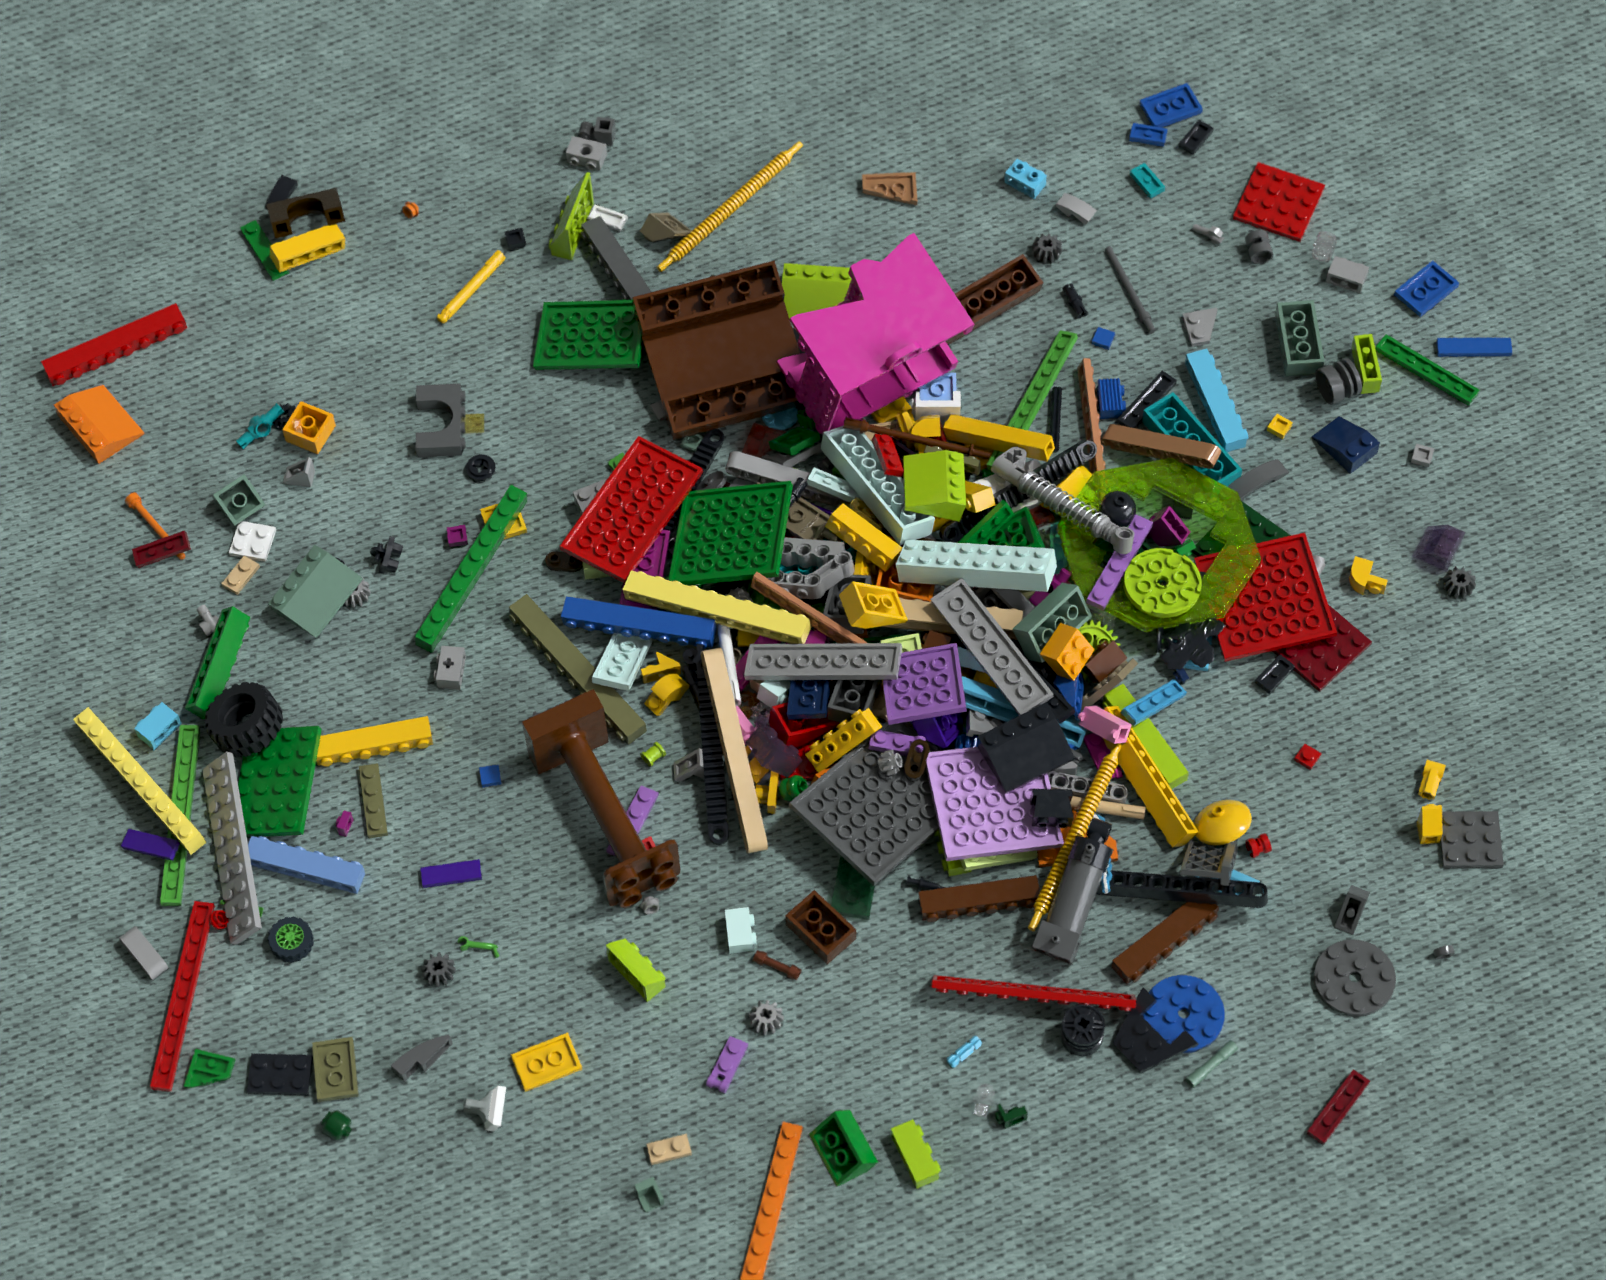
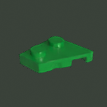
(208, 1069)

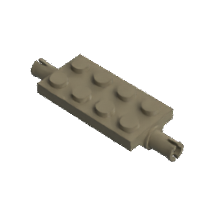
(808, 522)

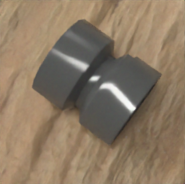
(1259, 246)

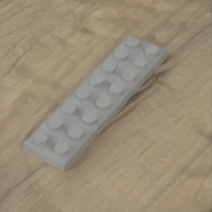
(991, 647)
(823, 661)

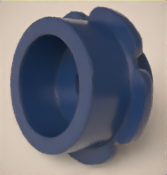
(1180, 675)

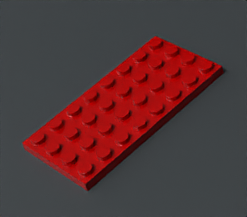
(631, 509)

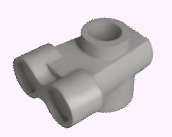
(209, 622)

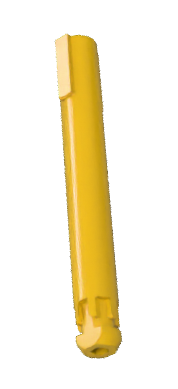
(470, 288)

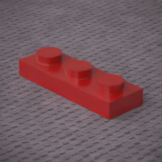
(887, 455)

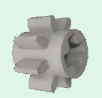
(890, 762)

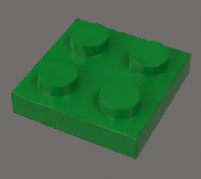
(794, 441)

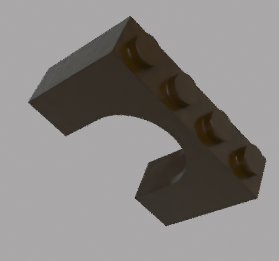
(286, 211)

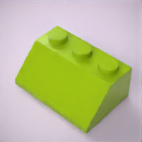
(635, 968)

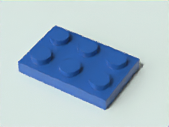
(1171, 106)
(1426, 288)

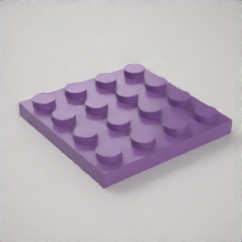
(926, 685)

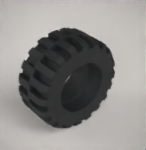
(234, 705)

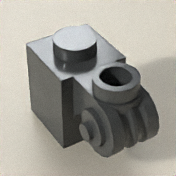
(602, 132)

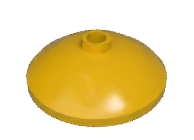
(1222, 822)

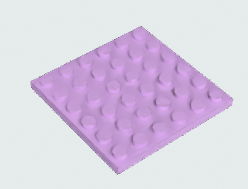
(977, 813)

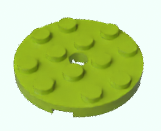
(1151, 597)

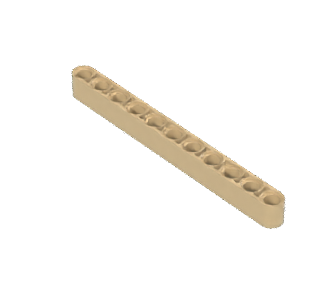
(734, 750)

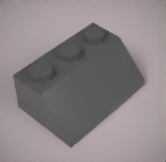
(1003, 599)

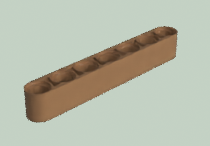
(1161, 446)

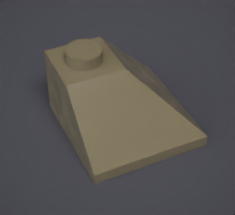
(663, 227)

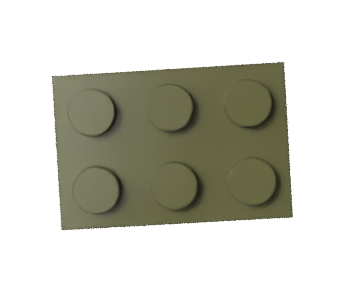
(335, 1069)

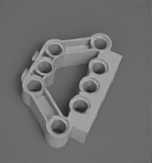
(828, 556)

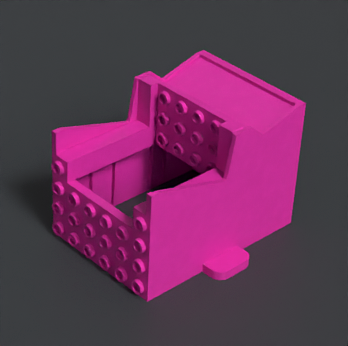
(877, 340)

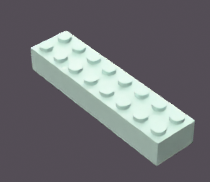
(883, 494)
(977, 564)

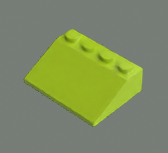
(575, 213)
(813, 287)
(935, 484)

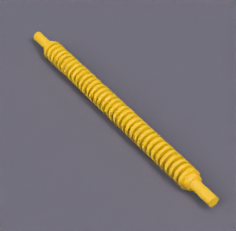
(729, 206)
(1078, 828)

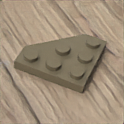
(1108, 683)

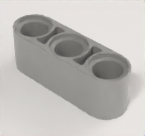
(143, 952)

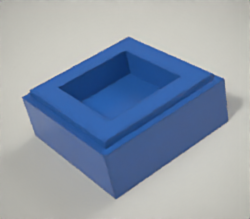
(1103, 338)
(490, 776)

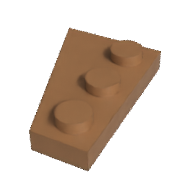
(891, 186)

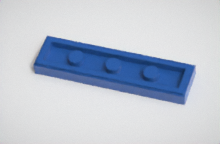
(1473, 347)

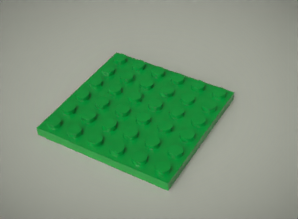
(731, 533)

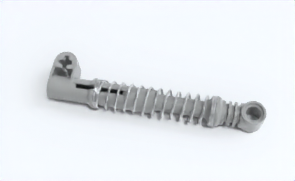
(1011, 468)

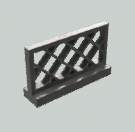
(1222, 855)

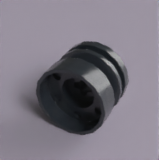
(1079, 1040)

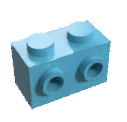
(1025, 178)
(157, 725)

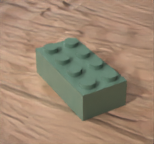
(1299, 337)
(1062, 606)

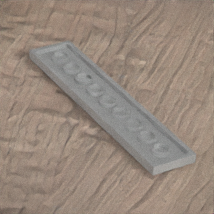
(231, 848)

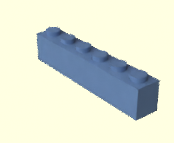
(305, 864)

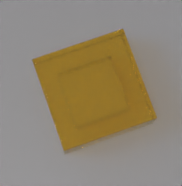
(474, 423)

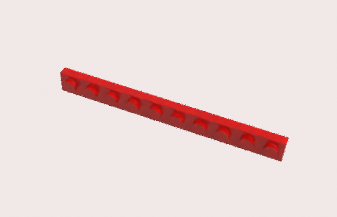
(182, 997)

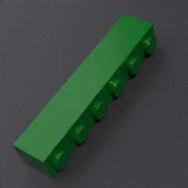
(218, 660)

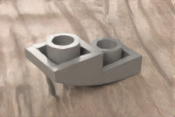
(1072, 205)

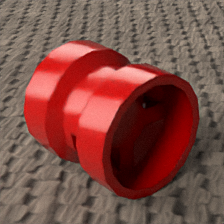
(1258, 845)

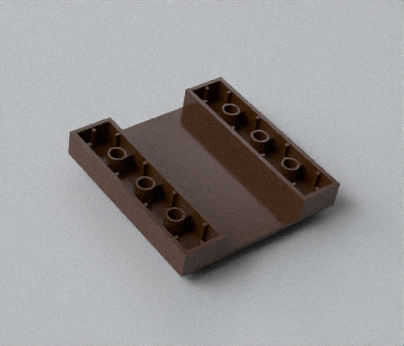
(718, 348)

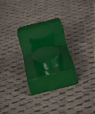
(1012, 1117)

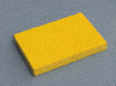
(546, 1062)

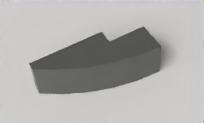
(421, 1057)

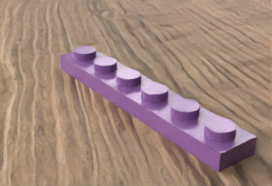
(1117, 566)

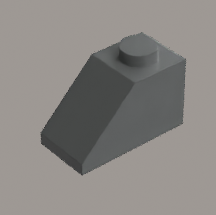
(1352, 909)

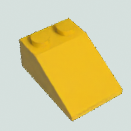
(871, 605)

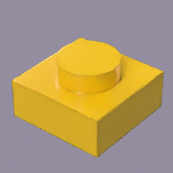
(1279, 426)

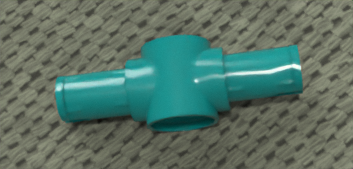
(266, 420)

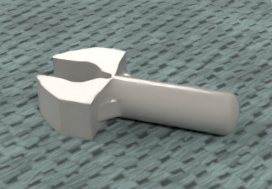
(1214, 233)

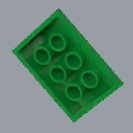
(1018, 532)

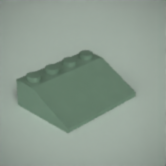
(315, 591)

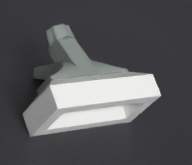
(488, 1108)

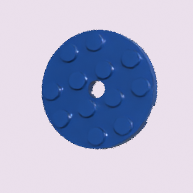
(1198, 999)

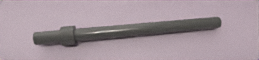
(1144, 316)

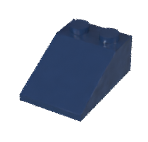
(1347, 443)

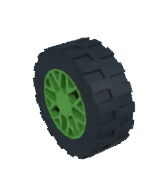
(290, 939)

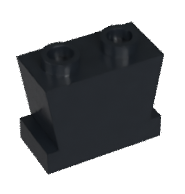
(1052, 808)

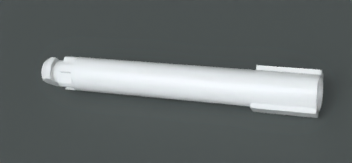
(727, 648)

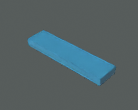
(1153, 702)

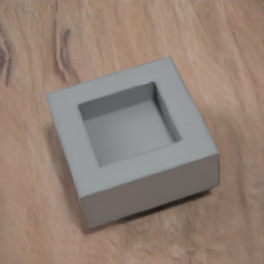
(1422, 455)

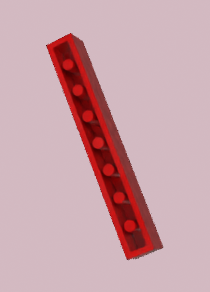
(114, 345)

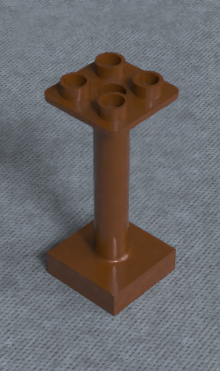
(569, 736)

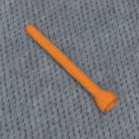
(134, 501)

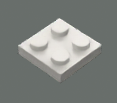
(252, 541)

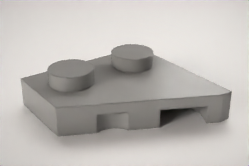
(1200, 326)

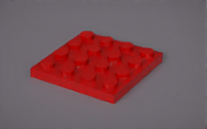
(1279, 202)

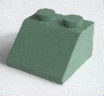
(238, 500)

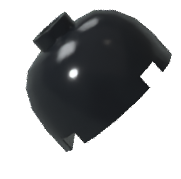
(1118, 507)

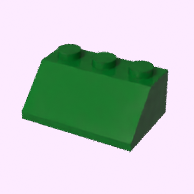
(843, 1147)

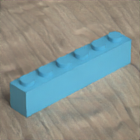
(1216, 400)

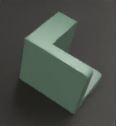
(649, 1194)

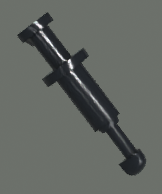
(923, 883)

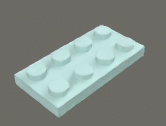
(621, 661)

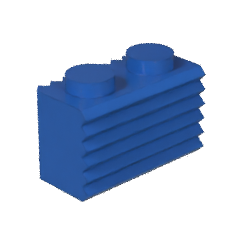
(1110, 398)

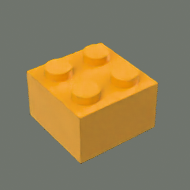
(309, 427)
(1067, 651)

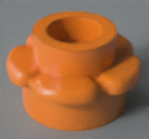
(410, 210)

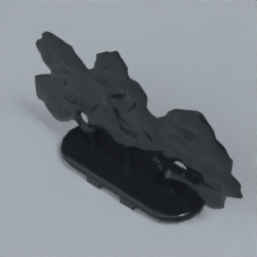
(1191, 642)

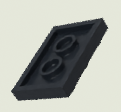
(279, 1074)

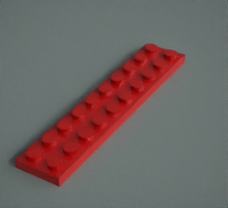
(1026, 991)

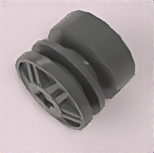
(1338, 381)

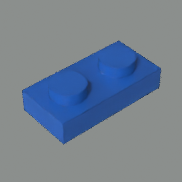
(1148, 134)

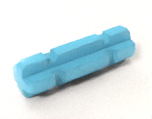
(964, 1051)

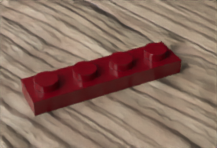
(1338, 1107)

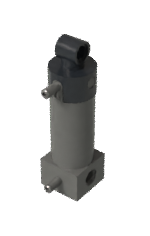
(1087, 862)

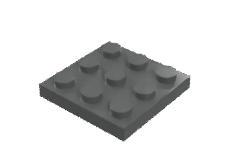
(1471, 840)

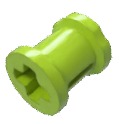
(653, 754)

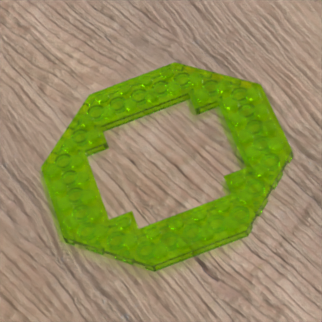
(1191, 488)

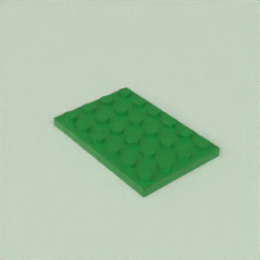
(588, 336)
(279, 783)

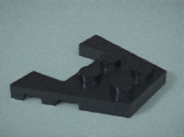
(1143, 1043)

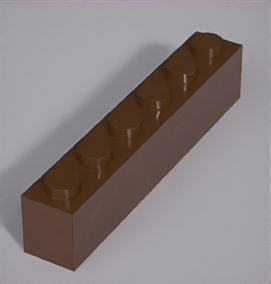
(978, 898)
(1162, 939)

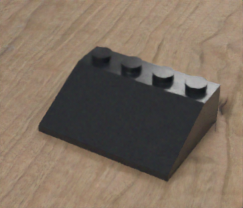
(1025, 748)

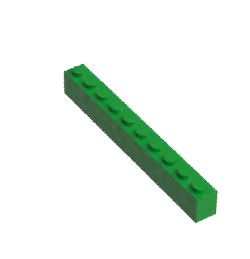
(471, 569)

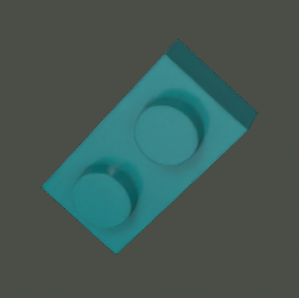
(1147, 180)

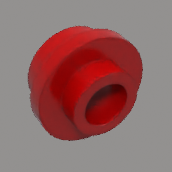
(218, 919)

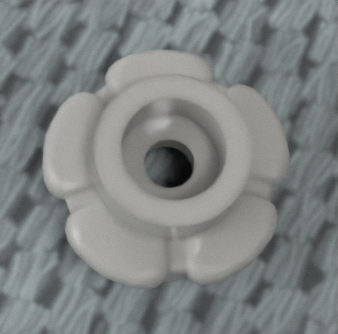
(650, 902)

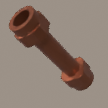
(792, 972)

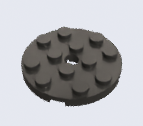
(1351, 997)

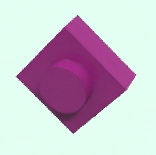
(457, 536)
(344, 823)

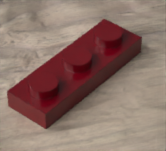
(161, 549)

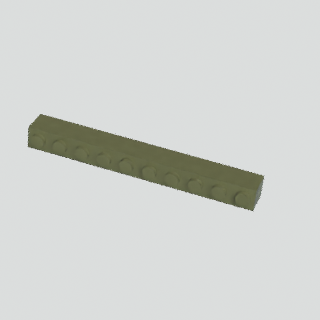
(575, 667)

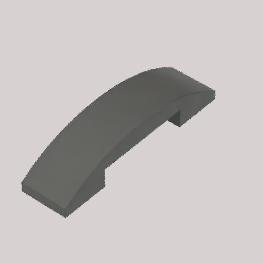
(1258, 478)

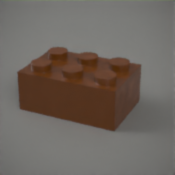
(820, 927)

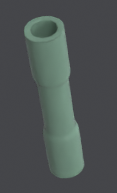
(1202, 1072)

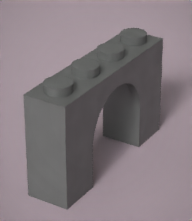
(449, 440)

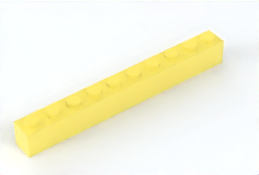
(724, 609)
(139, 781)

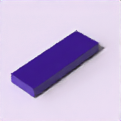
(150, 844)
(451, 873)

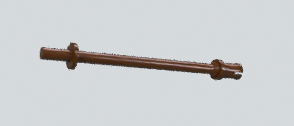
(863, 426)

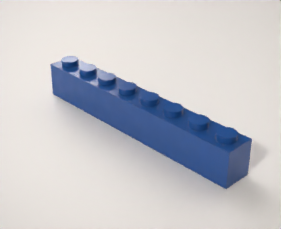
(638, 622)

